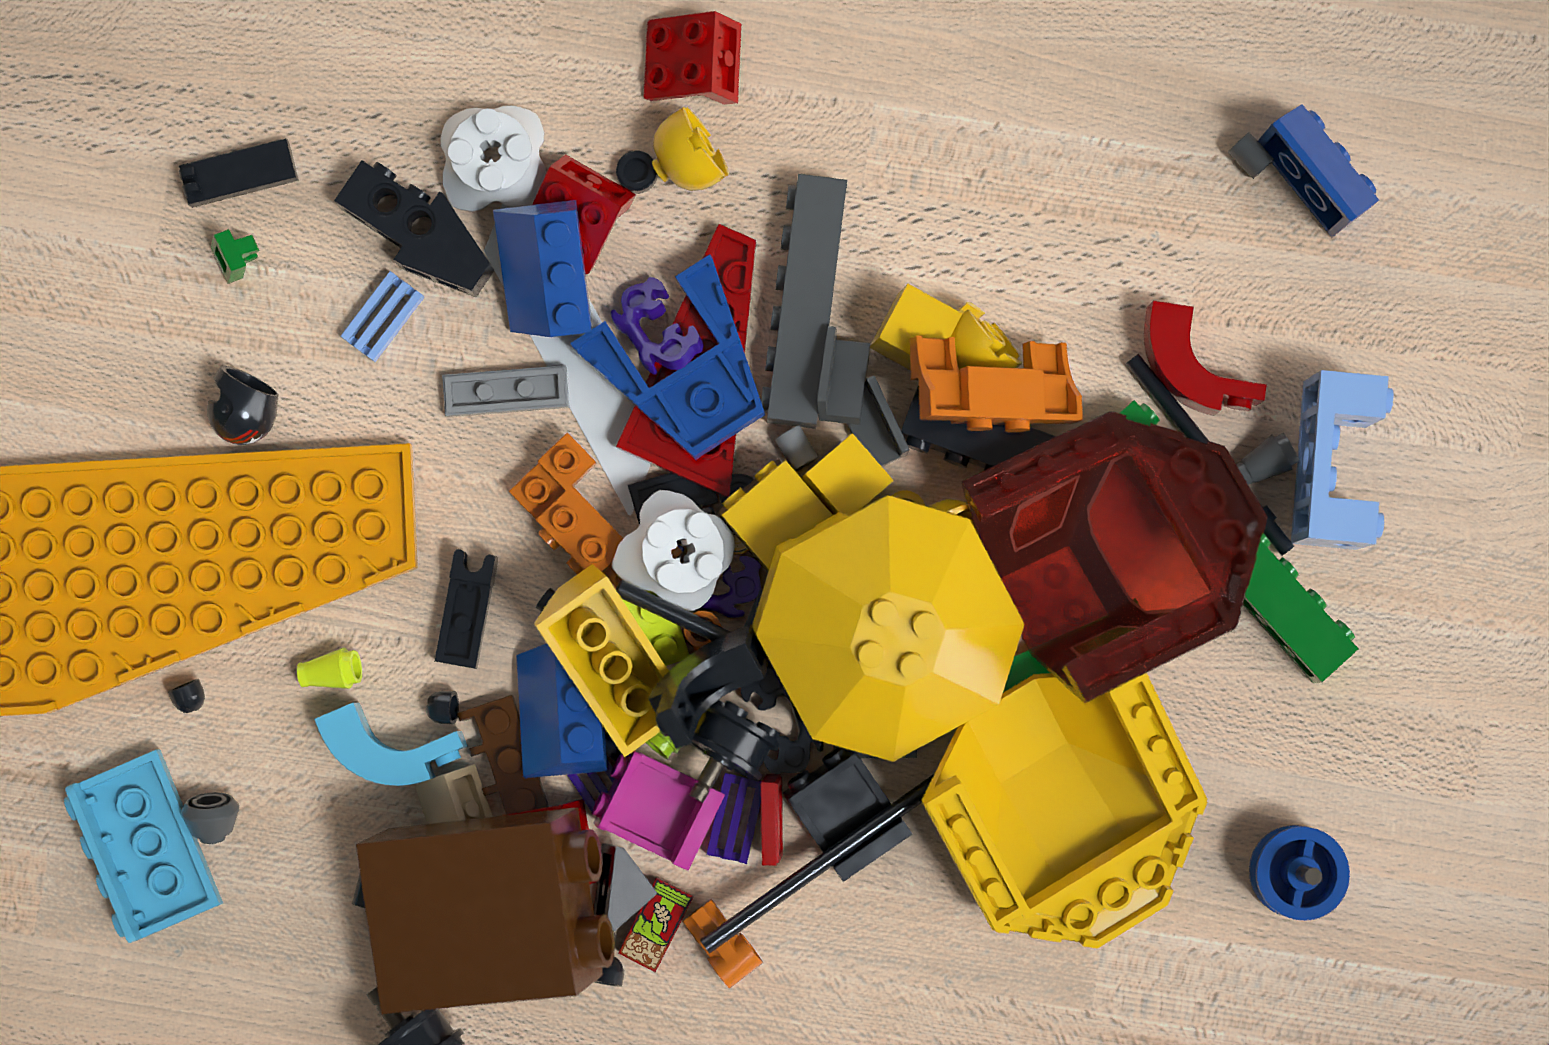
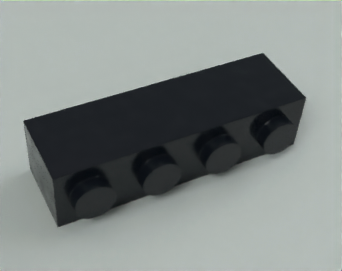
(965, 446)

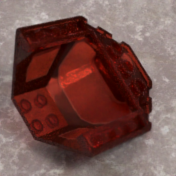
(1118, 547)

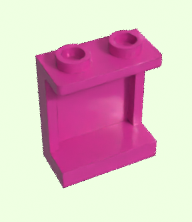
(654, 808)

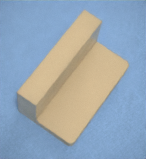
(453, 797)

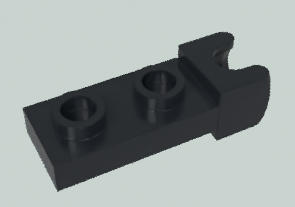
(465, 611)

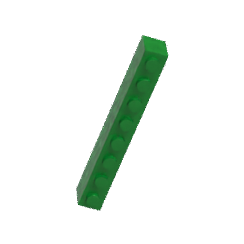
(1283, 605)

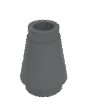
(1268, 459)

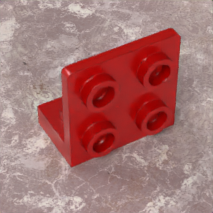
(693, 57)
(597, 201)

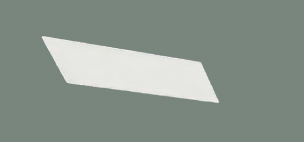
(592, 399)

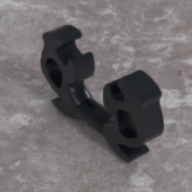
(792, 755)

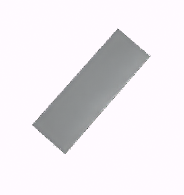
(505, 391)

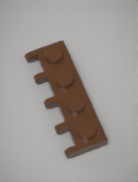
(501, 741)

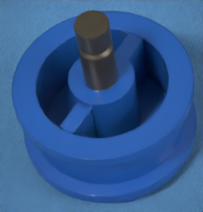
(1299, 872)

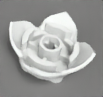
(510, 180)
(646, 556)

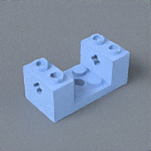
(1329, 402)

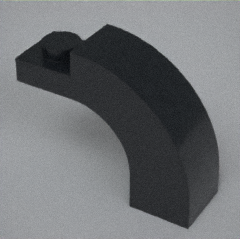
(705, 678)

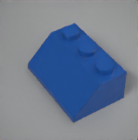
(1318, 169)
(543, 269)
(555, 721)

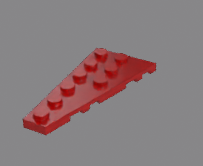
(641, 437)

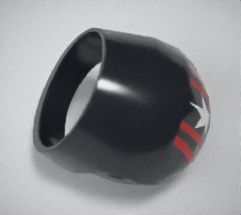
(244, 407)

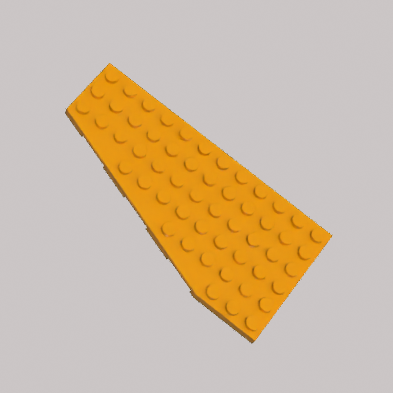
(179, 554)

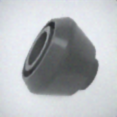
(210, 816)

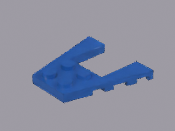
(705, 398)

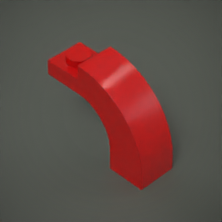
(1173, 361)

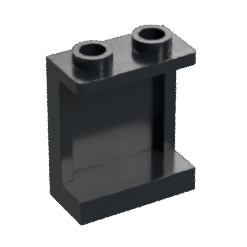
(838, 801)

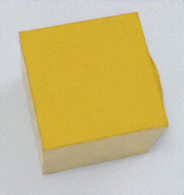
(909, 316)
(847, 477)

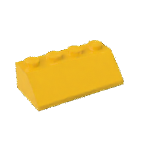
(604, 656)

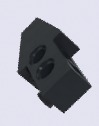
(442, 254)

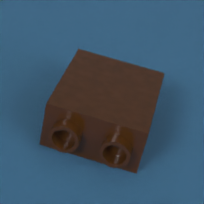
(484, 910)

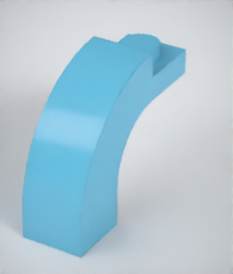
(362, 753)

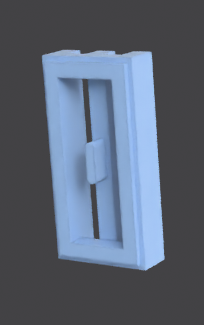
(370, 306)

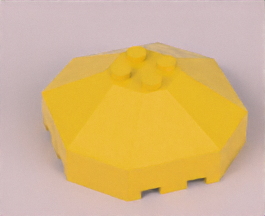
(888, 627)

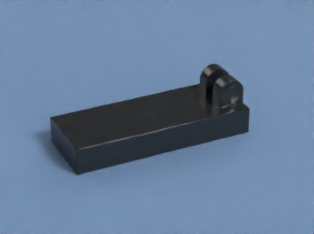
(238, 173)

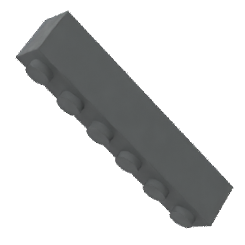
(806, 300)

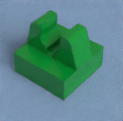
(233, 254)

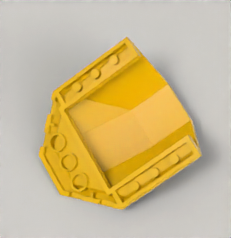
(1067, 809)

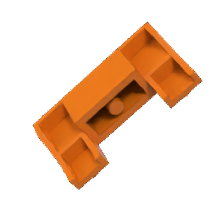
(995, 395)
(565, 514)

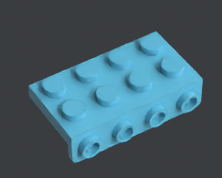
(142, 847)

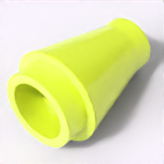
(332, 670)

